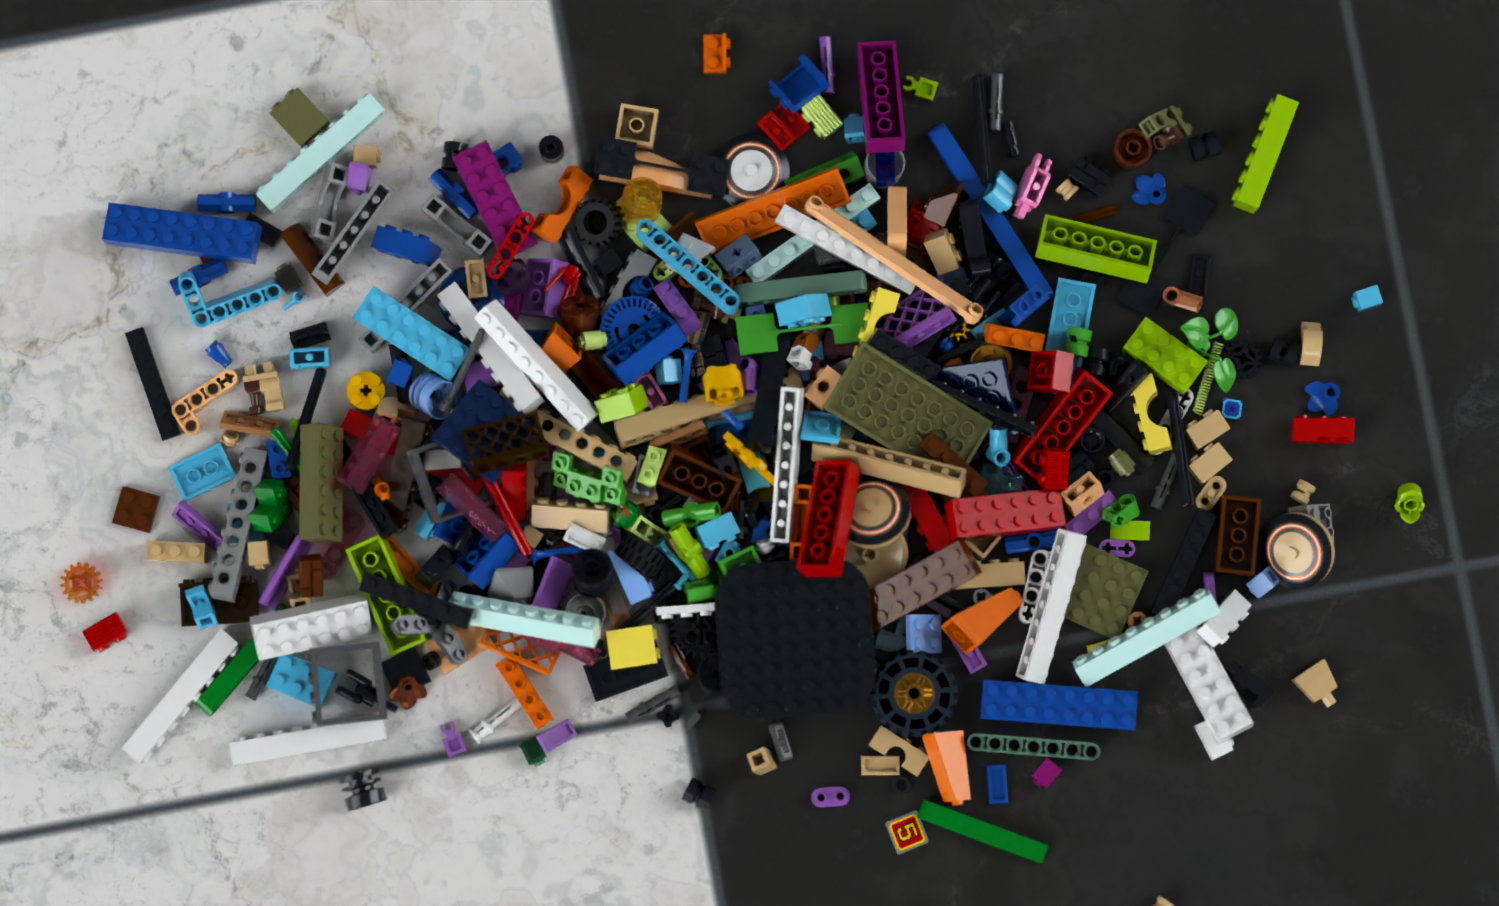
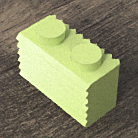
(821, 116)

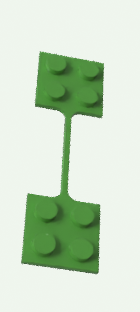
(759, 334)

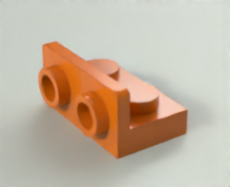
(715, 54)

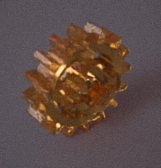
(76, 589)

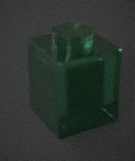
(533, 752)

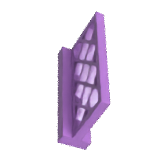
(918, 330)
(278, 583)

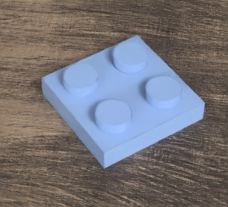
(923, 633)

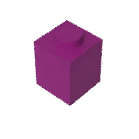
(1045, 773)

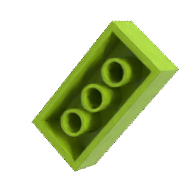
(1165, 356)

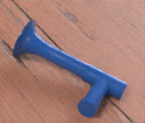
(685, 393)
(737, 428)
(539, 554)

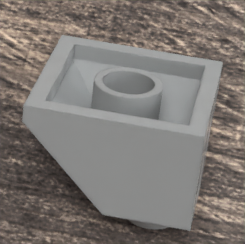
(512, 585)

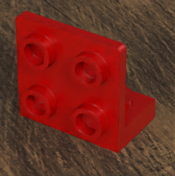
(919, 226)

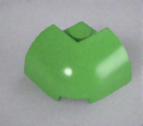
(702, 590)

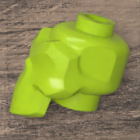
(1409, 502)

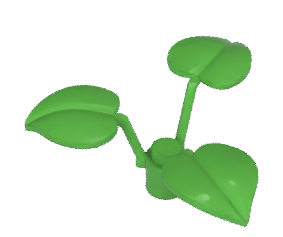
(1197, 334)

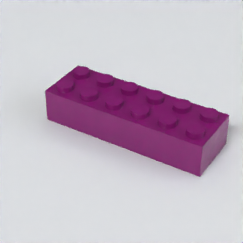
(880, 96)
(492, 195)

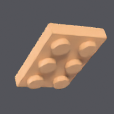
(470, 639)

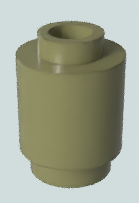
(1122, 463)

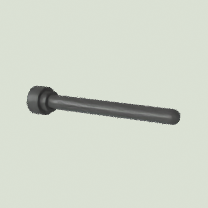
(448, 403)

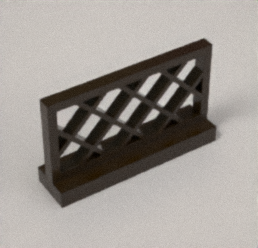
(505, 458)

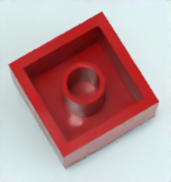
(1050, 371)

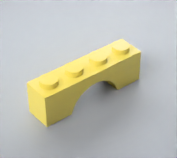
(882, 303)
(1156, 437)

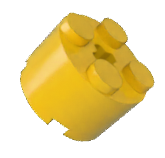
(359, 383)
(723, 384)

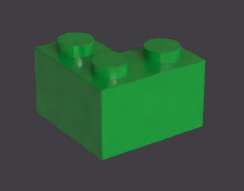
(272, 507)

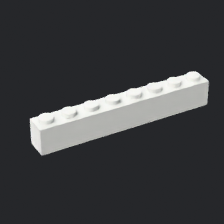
(840, 247)
(536, 365)
(503, 367)
(787, 463)
(1051, 606)
(181, 696)
(304, 741)

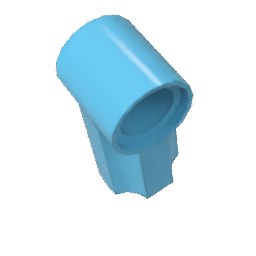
(998, 445)

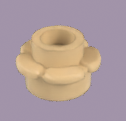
(230, 438)

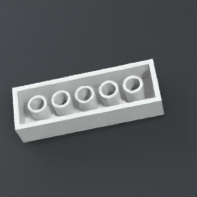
(311, 626)
(1209, 685)

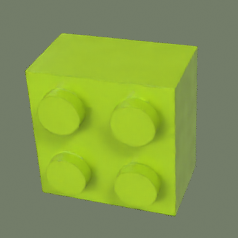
(621, 402)

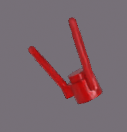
(570, 276)

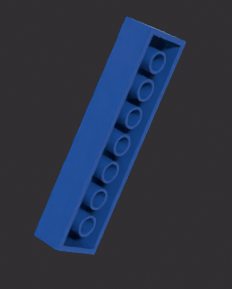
(182, 233)
(1058, 705)

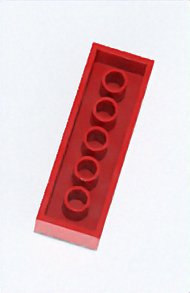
(1062, 421)
(1004, 514)
(828, 518)

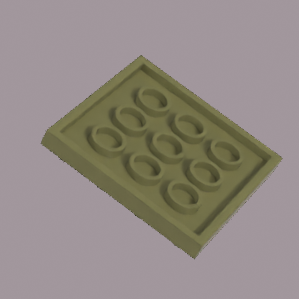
(1104, 591)

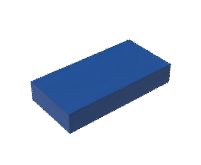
(997, 784)

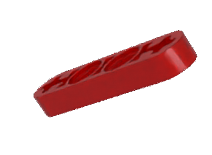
(507, 243)

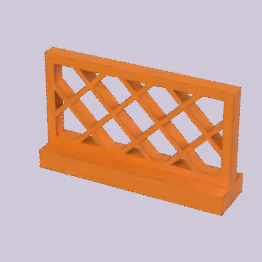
(512, 655)

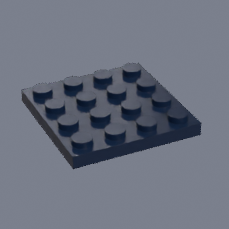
(982, 379)
(476, 408)

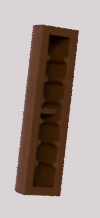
(309, 255)

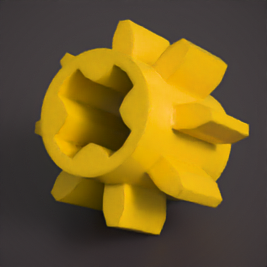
(959, 335)

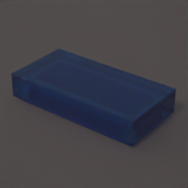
(885, 168)

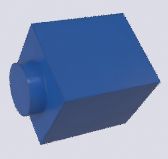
(400, 373)

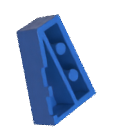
(405, 245)

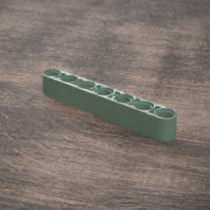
(784, 289)
(1042, 746)

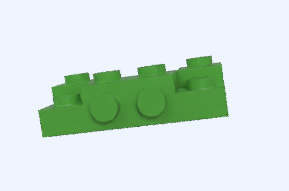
(587, 483)

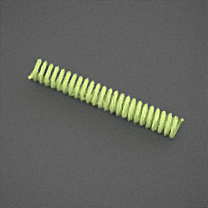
(1204, 380)

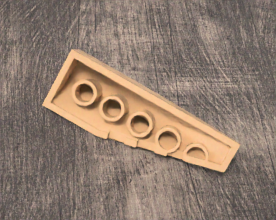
(667, 179)

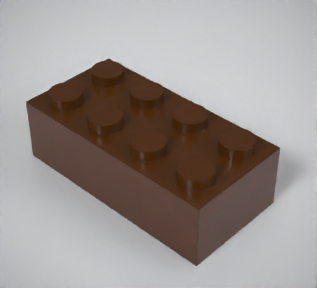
(698, 477)
(1237, 535)

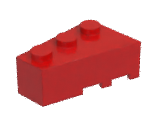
(1322, 430)
(514, 489)

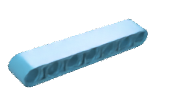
(683, 258)

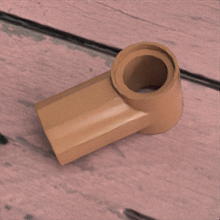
(1184, 299)

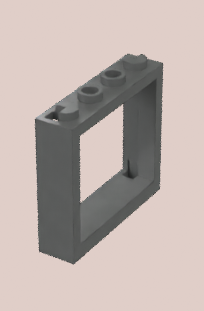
(425, 489)
(315, 696)

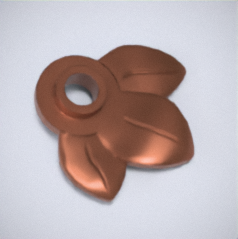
(407, 694)

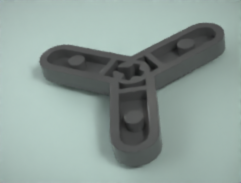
(443, 634)

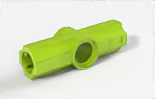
(689, 550)

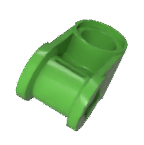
(1122, 511)

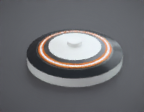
(754, 167)

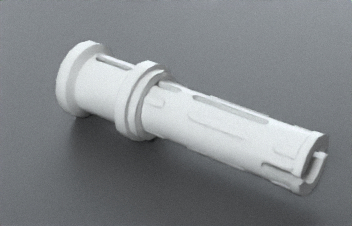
(487, 726)

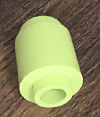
(592, 340)

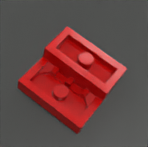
(783, 126)

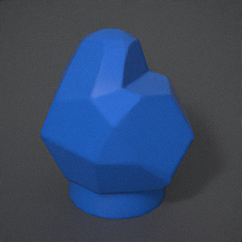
(641, 287)

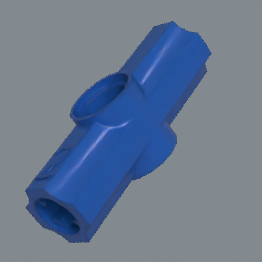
(454, 193)
(226, 202)
(203, 274)
(1021, 543)

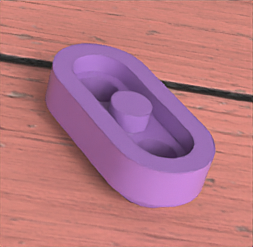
(830, 796)

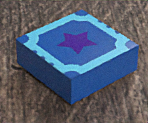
(1231, 409)

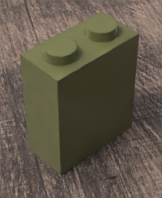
(299, 117)

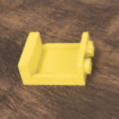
(632, 647)

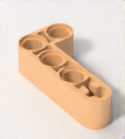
(897, 218)
(207, 399)

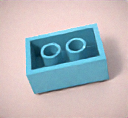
(292, 679)

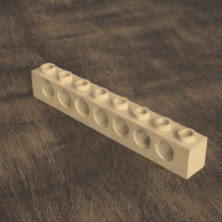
(587, 454)

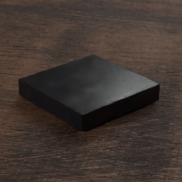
(405, 664)

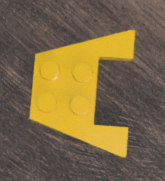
(747, 457)

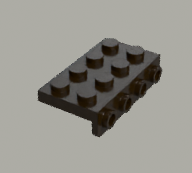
(227, 612)

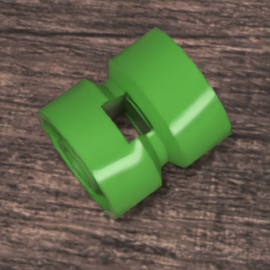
(1077, 341)

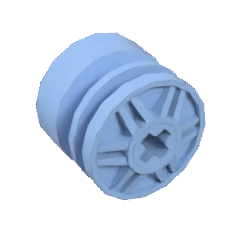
(427, 393)

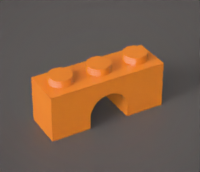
(1012, 337)

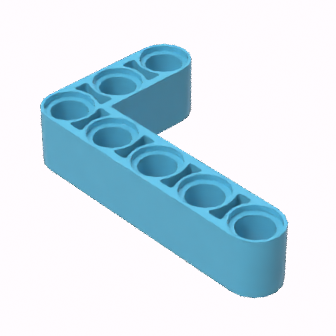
(225, 301)

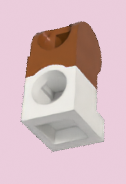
(802, 351)

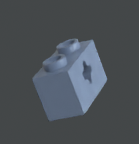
(738, 256)

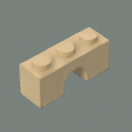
(177, 551)
(914, 757)

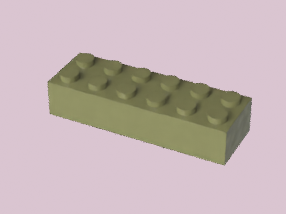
(319, 490)

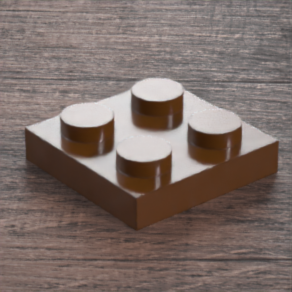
(136, 509)

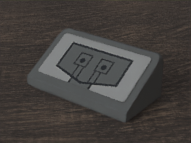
(780, 741)

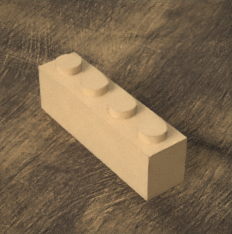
(561, 513)
(997, 575)

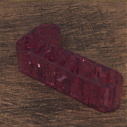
(354, 533)

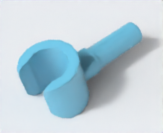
(296, 298)

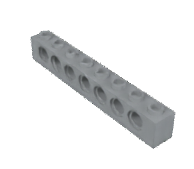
(228, 590)

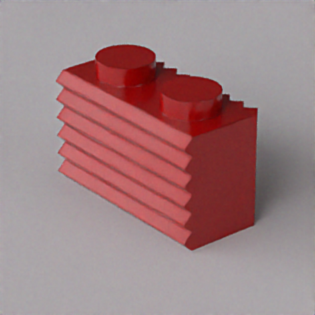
(1054, 469)
(106, 632)

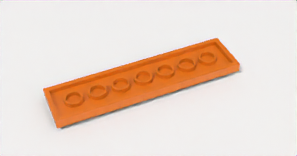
(758, 214)

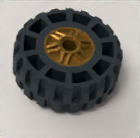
(935, 688)

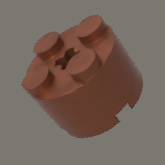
(1131, 160)
(580, 313)

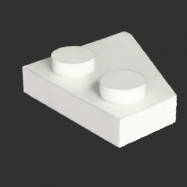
(695, 247)

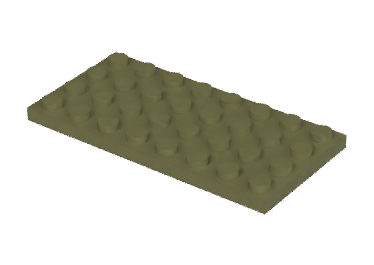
(902, 407)

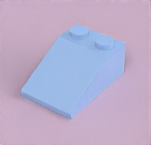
(633, 583)

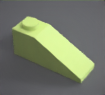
(646, 530)

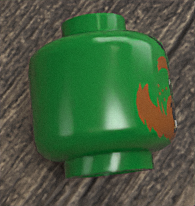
(625, 514)

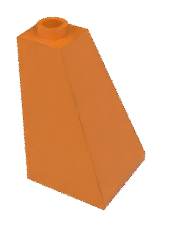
(560, 349)
(976, 623)

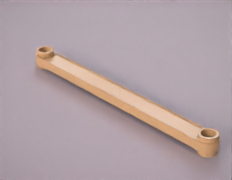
(970, 311)

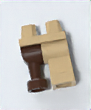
(264, 383)

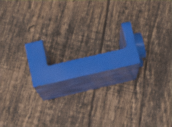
(799, 85)
(1023, 307)

